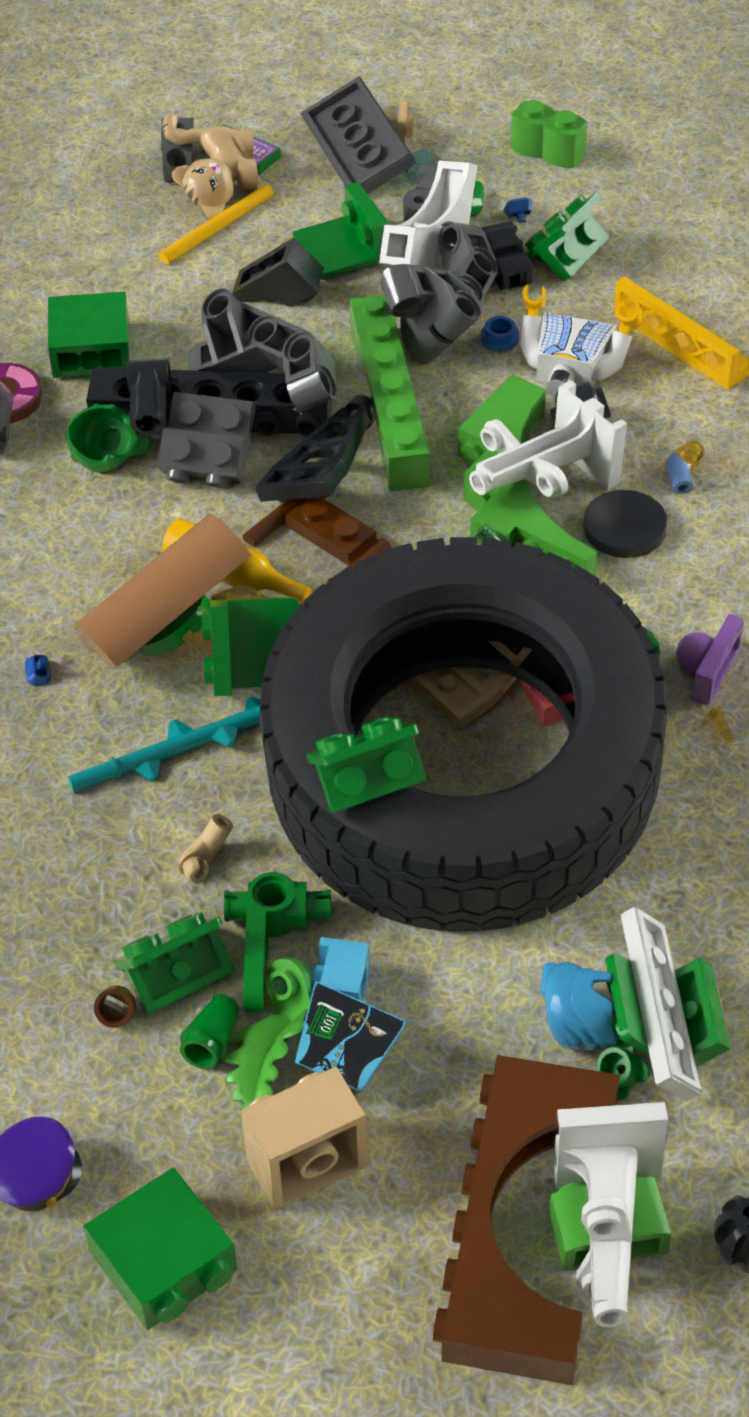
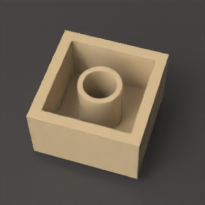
(305, 1137)

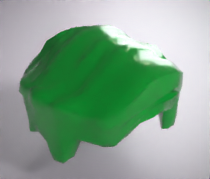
(103, 438)

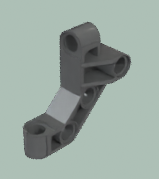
(440, 303)
(254, 341)

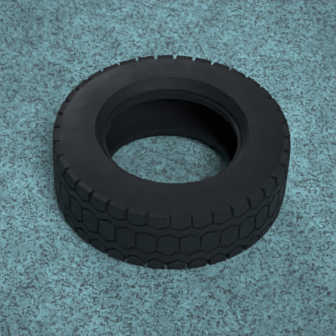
(485, 852)

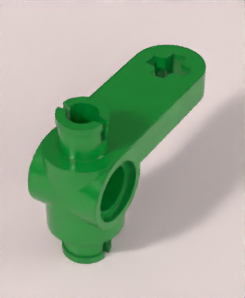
(263, 920)

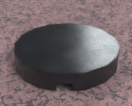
(625, 523)

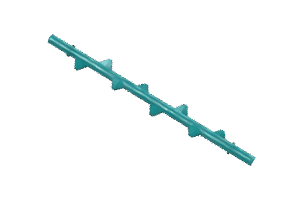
(179, 740)

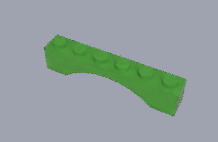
(396, 413)

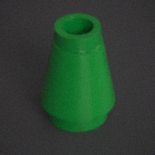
(209, 1033)

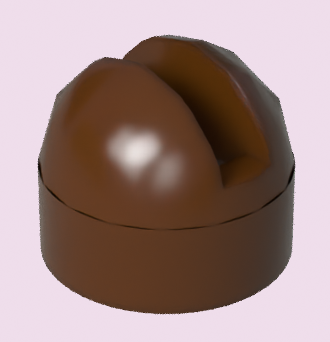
(110, 1013)

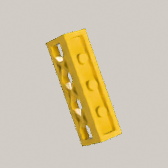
(683, 335)

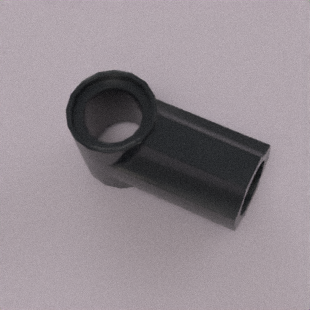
(148, 387)

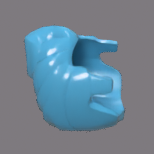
(575, 1011)

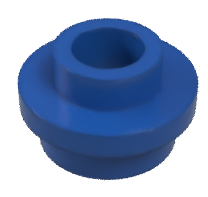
(500, 334)

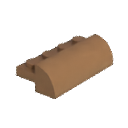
(162, 590)

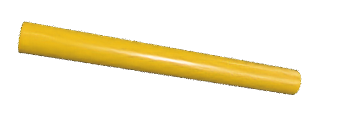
(216, 224)

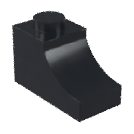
(281, 275)

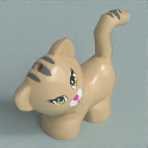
(211, 180)

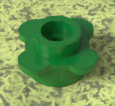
(612, 1061)

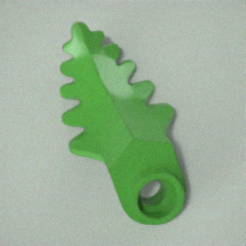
(266, 1041)

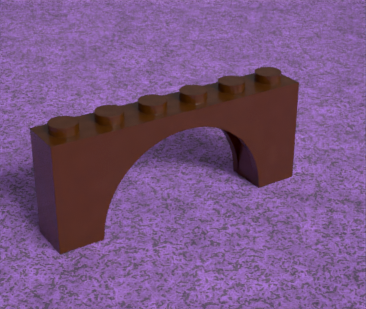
(491, 1313)

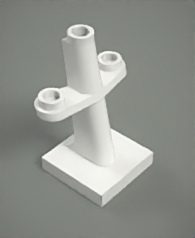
(578, 437)
(606, 1152)

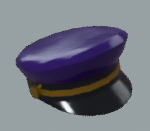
(37, 1164)

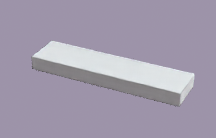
(660, 1005)

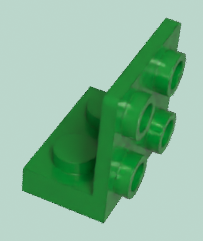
(349, 240)

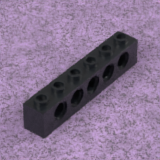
(266, 390)

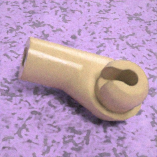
(203, 850)

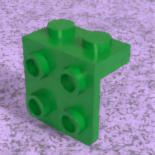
(242, 639)
(698, 999)

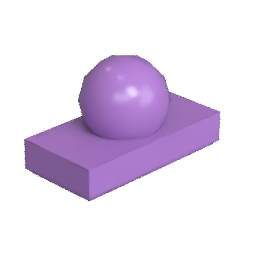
(710, 657)

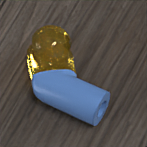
(681, 464)

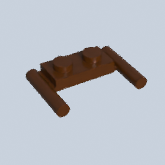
(323, 526)

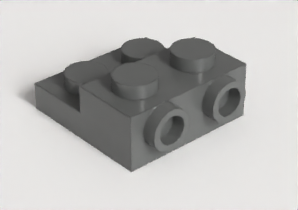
(206, 439)

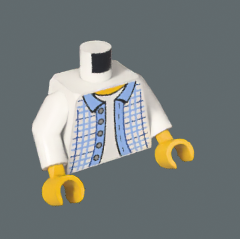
(573, 347)

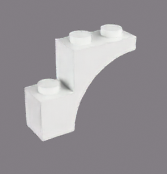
(449, 200)

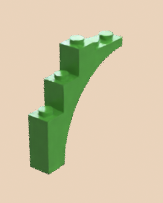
(512, 508)

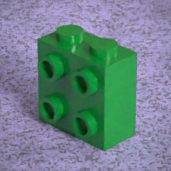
(88, 333)
(161, 1248)

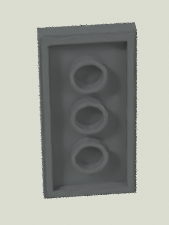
(358, 136)

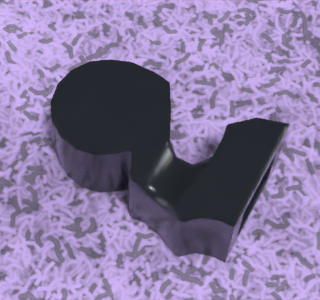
(512, 261)

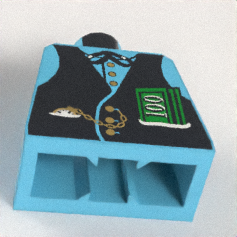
(346, 1036)

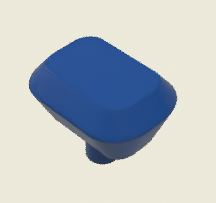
(518, 208)
(38, 670)

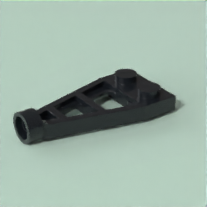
(295, 479)

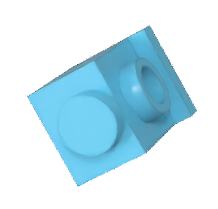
(343, 966)

